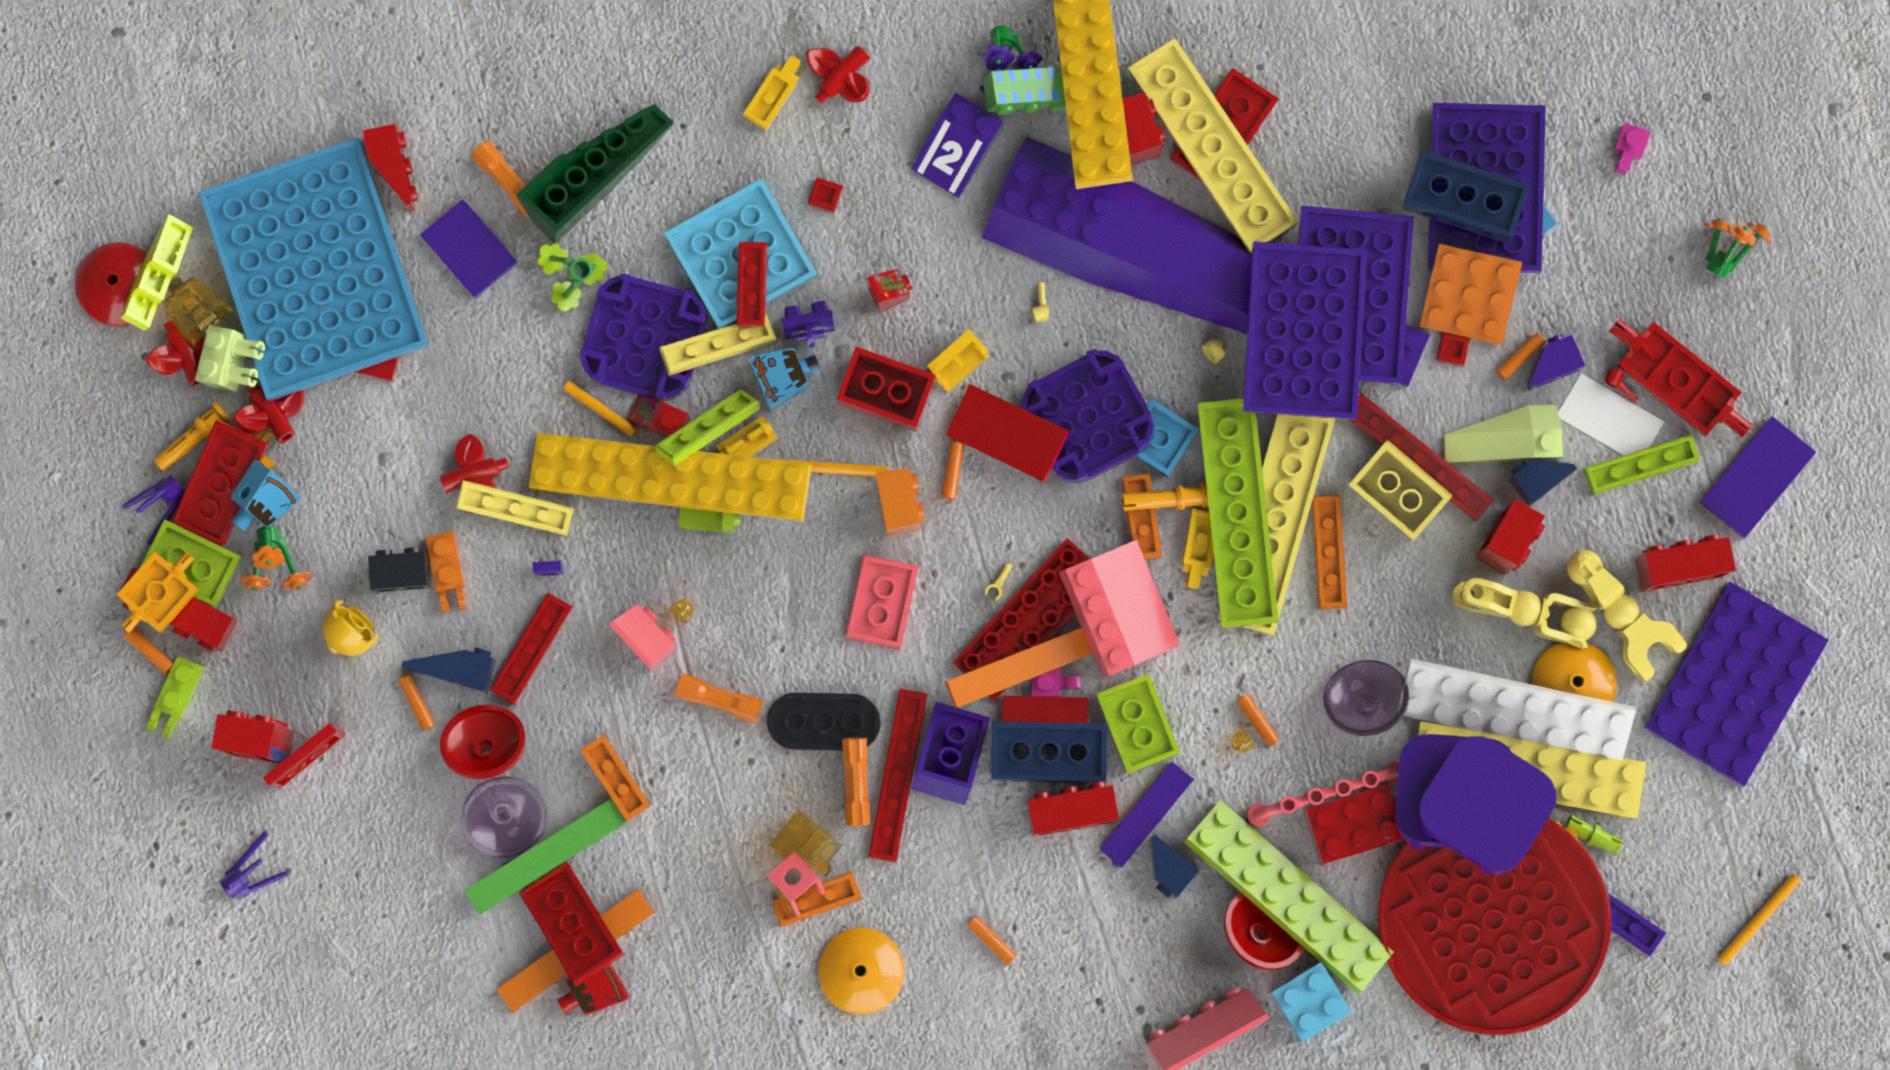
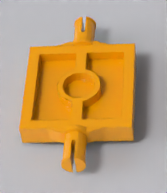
(157, 592)

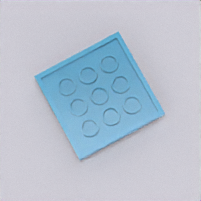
(710, 249)

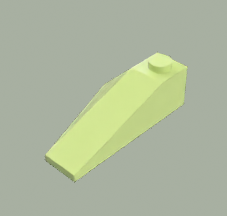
(1510, 437)

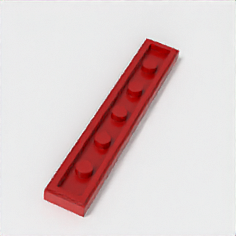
(1383, 427)
(898, 775)

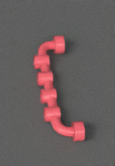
(1260, 814)

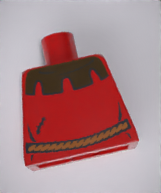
(595, 993)

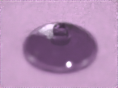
(1361, 686)
(508, 831)

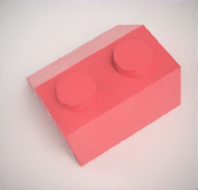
(644, 636)

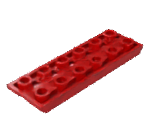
(1029, 617)

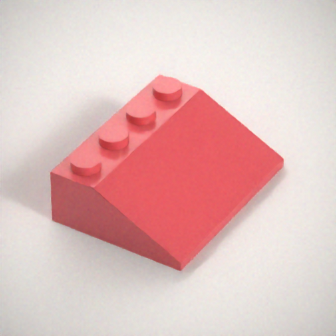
(1119, 608)
(1207, 1030)

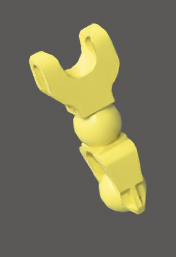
(1527, 609)
(1623, 613)

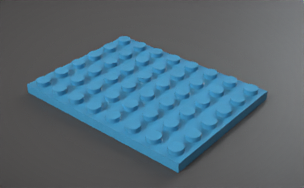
(313, 268)

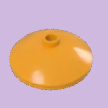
(1564, 662)
(882, 976)

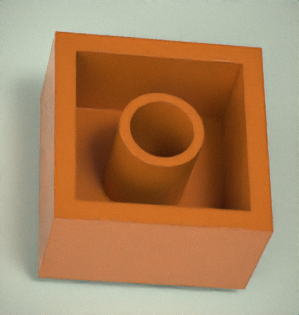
(898, 501)

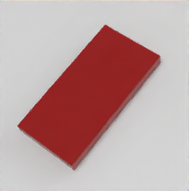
(1245, 106)
(1007, 433)
(221, 466)
(571, 923)

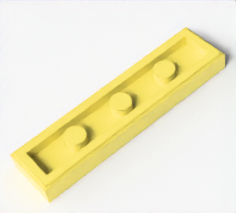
(715, 346)
(514, 507)

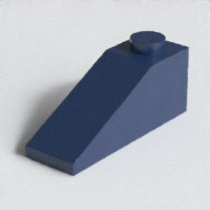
(459, 667)

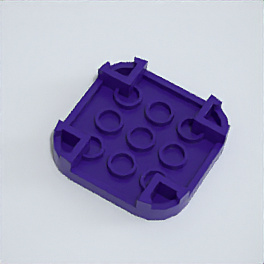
(629, 328)
(1099, 408)
(1417, 768)
(1486, 804)

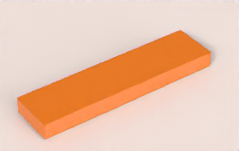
(1329, 552)

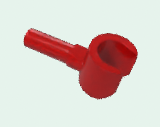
(1614, 380)

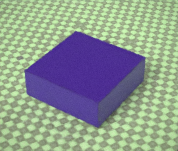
(548, 568)

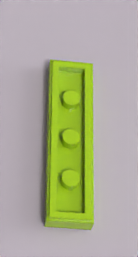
(707, 427)
(1641, 465)

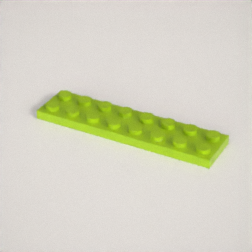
(1237, 514)
(1288, 897)

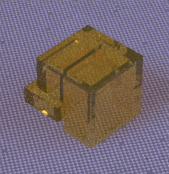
(808, 841)

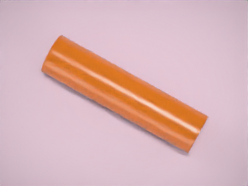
(1520, 356)
(953, 470)
(152, 653)
(416, 702)
(1258, 720)
(991, 940)

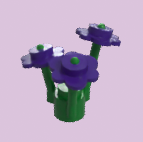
(1000, 54)

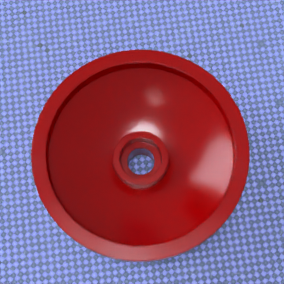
(92, 285)
(478, 731)
(1273, 950)

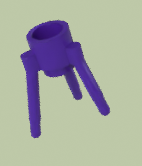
(168, 490)
(237, 880)

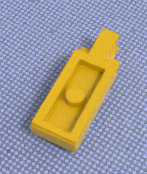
(773, 94)
(1198, 548)

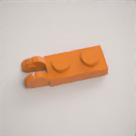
(446, 568)

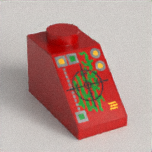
(889, 289)
(657, 416)

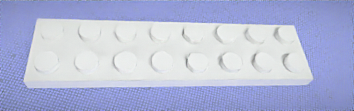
(1517, 710)

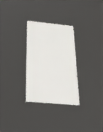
(1609, 417)

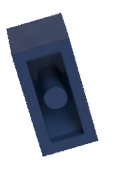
(1538, 478)
(1170, 868)

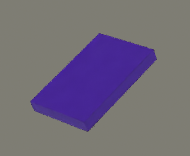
(469, 249)

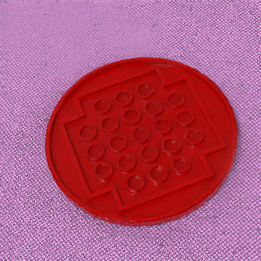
(1496, 946)

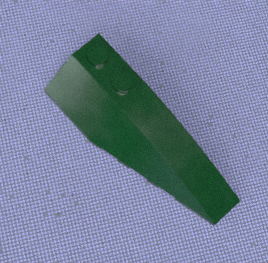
(584, 176)

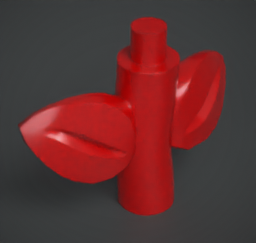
(839, 74)
(176, 355)
(269, 413)
(472, 466)

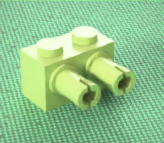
(224, 359)

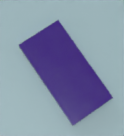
(1758, 477)

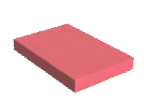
(882, 601)

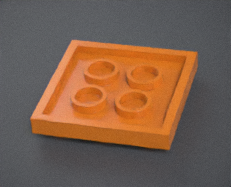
(1470, 293)

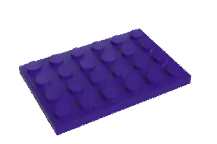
(1505, 142)
(1386, 279)
(1304, 330)
(1736, 684)

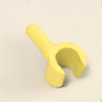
(1041, 312)
(1000, 581)

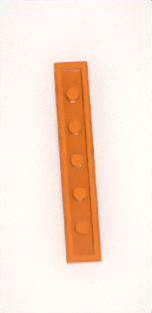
(1018, 668)
(549, 970)

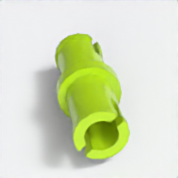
(1594, 835)

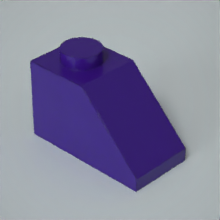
(1556, 361)

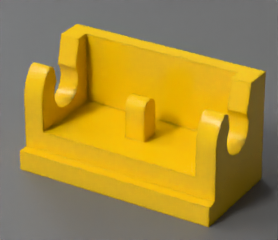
(958, 360)

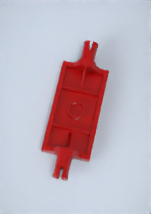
(1679, 379)

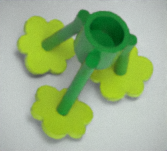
(583, 269)

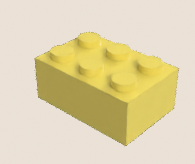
(1400, 490)

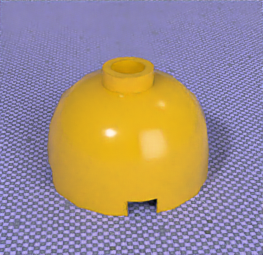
(347, 630)

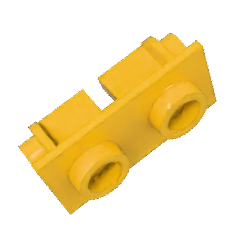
(749, 439)

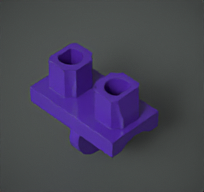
(810, 325)

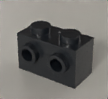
(399, 571)

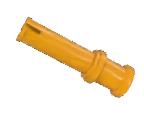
(194, 435)
(1178, 497)

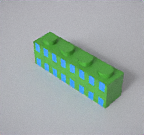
(1024, 90)

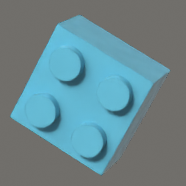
(1310, 1002)

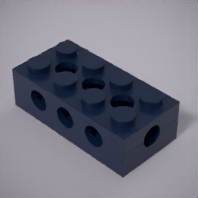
(1461, 178)
(1060, 736)

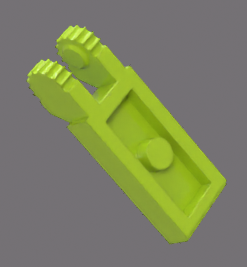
(176, 695)

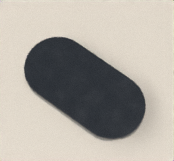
(822, 720)

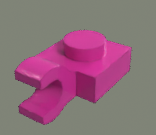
(1631, 145)
(1051, 683)

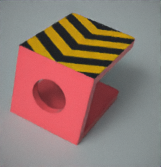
(788, 892)

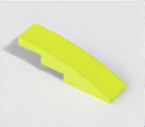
(156, 272)

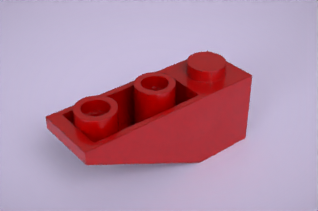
(386, 153)

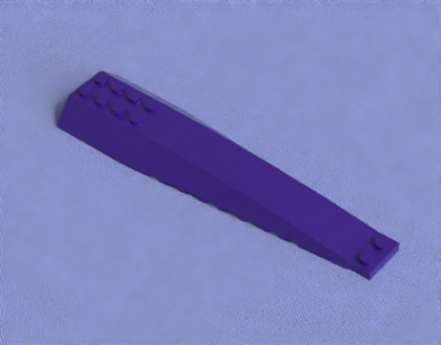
(1131, 243)

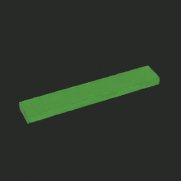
(545, 856)

